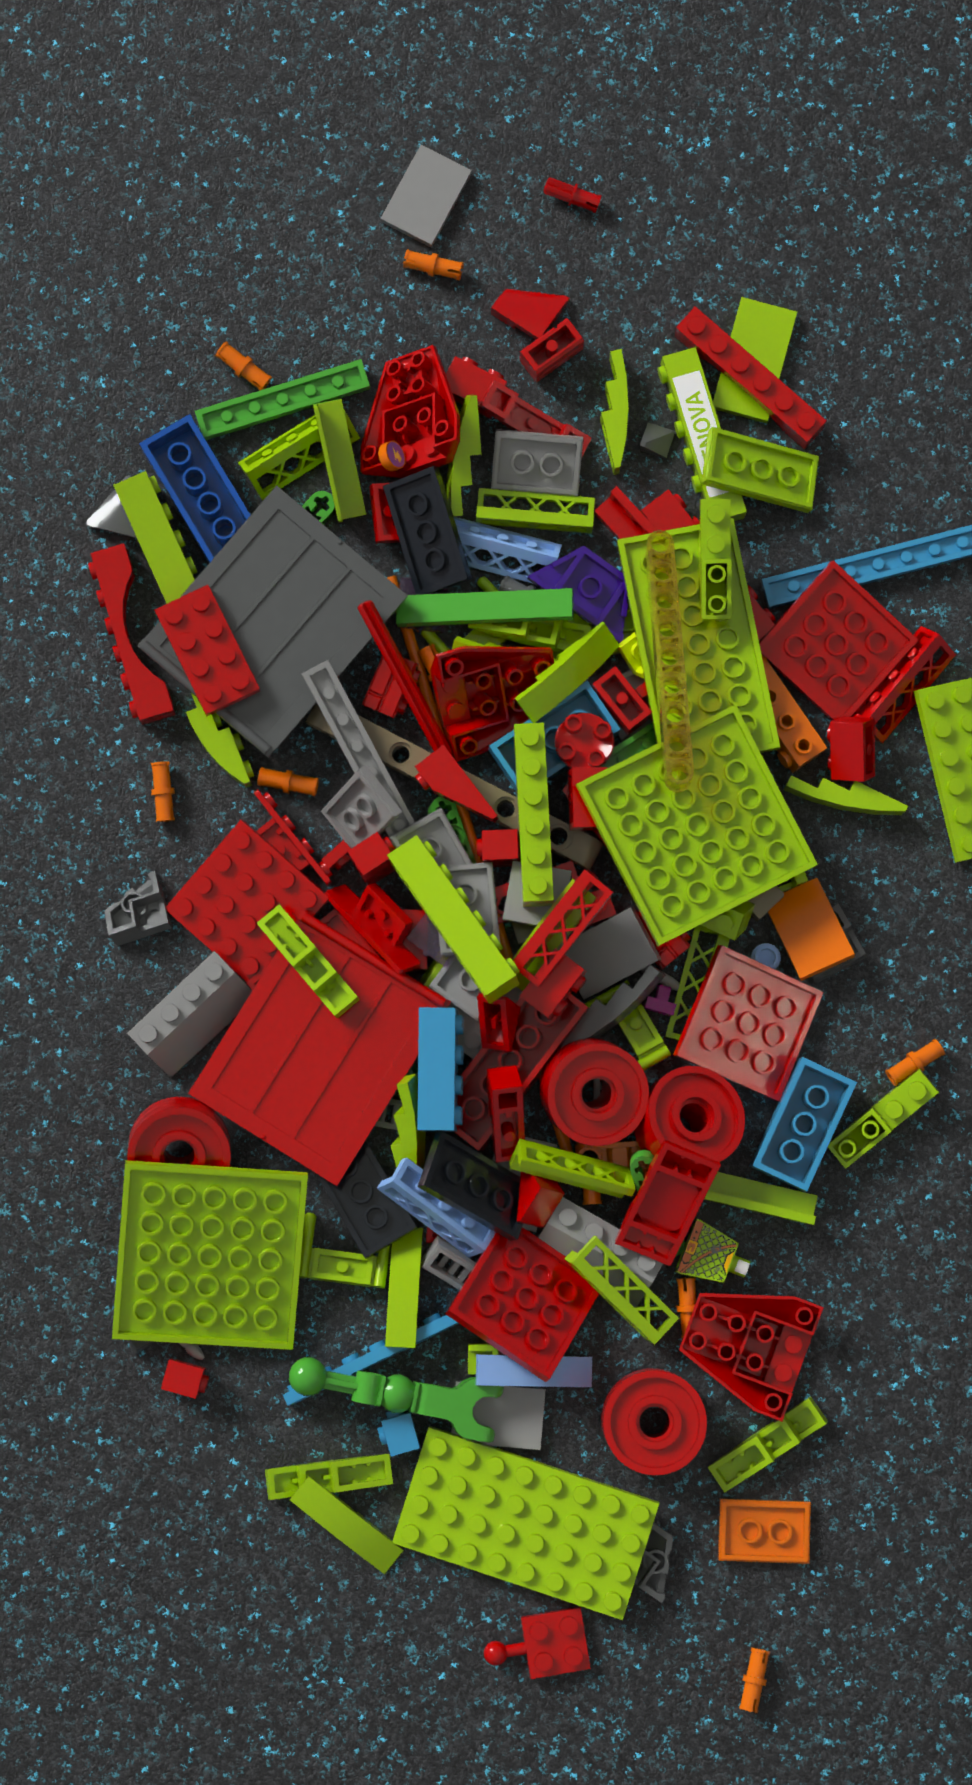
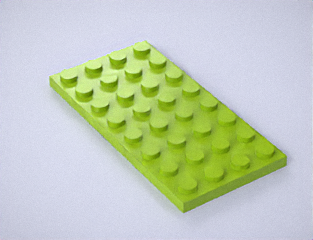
(719, 654)
(526, 1522)

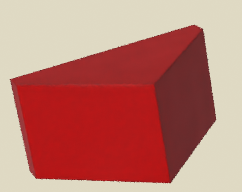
(497, 1022)
(537, 1199)

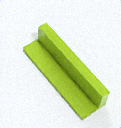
(339, 459)

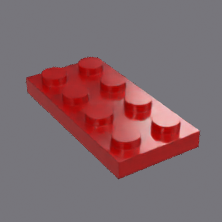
(207, 650)

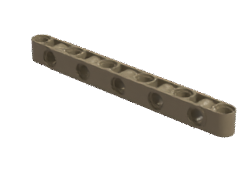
(578, 847)

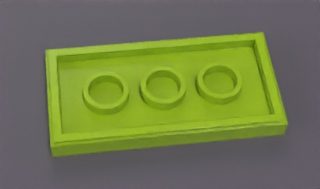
(765, 334)
(760, 470)

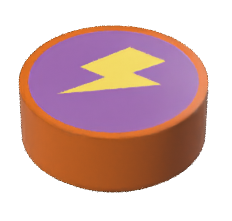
(391, 456)

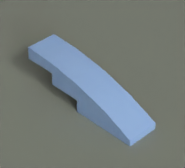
(503, 1371)

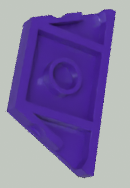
(596, 586)

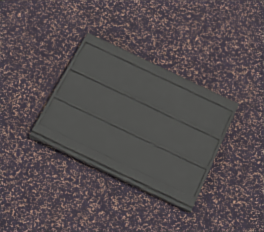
(290, 605)

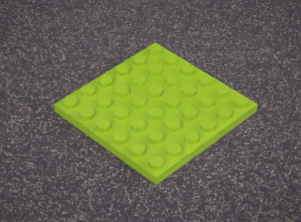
(700, 847)
(209, 1255)

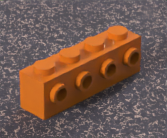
(796, 734)

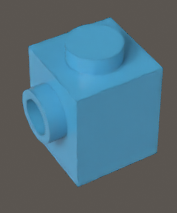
(398, 1433)

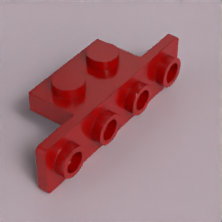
(280, 835)
(378, 921)

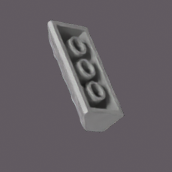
(191, 1015)
(573, 1227)

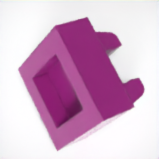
(660, 1003)

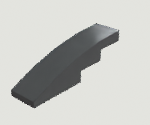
(604, 1016)

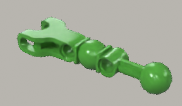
(400, 1394)

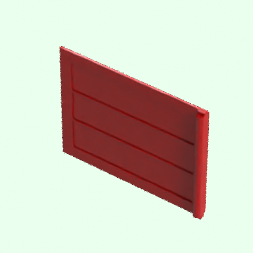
(301, 1072)

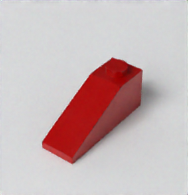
(449, 781)
(506, 1110)

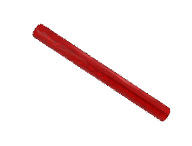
(402, 675)

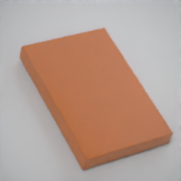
(810, 930)
(764, 1531)

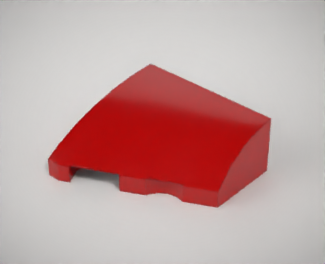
(529, 310)

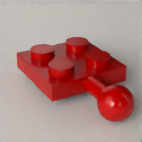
(551, 1642)

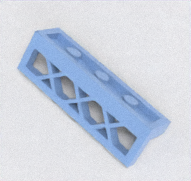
(506, 544)
(447, 1222)

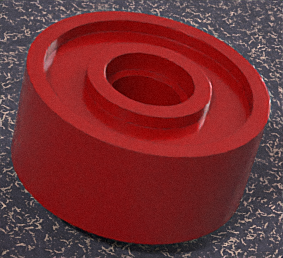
(707, 1105)
(616, 1109)
(180, 1120)
(670, 1447)

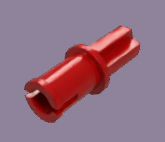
(572, 194)

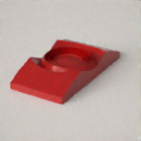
(667, 1202)

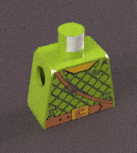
(710, 1254)

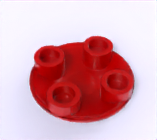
(584, 741)

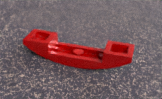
(521, 416)

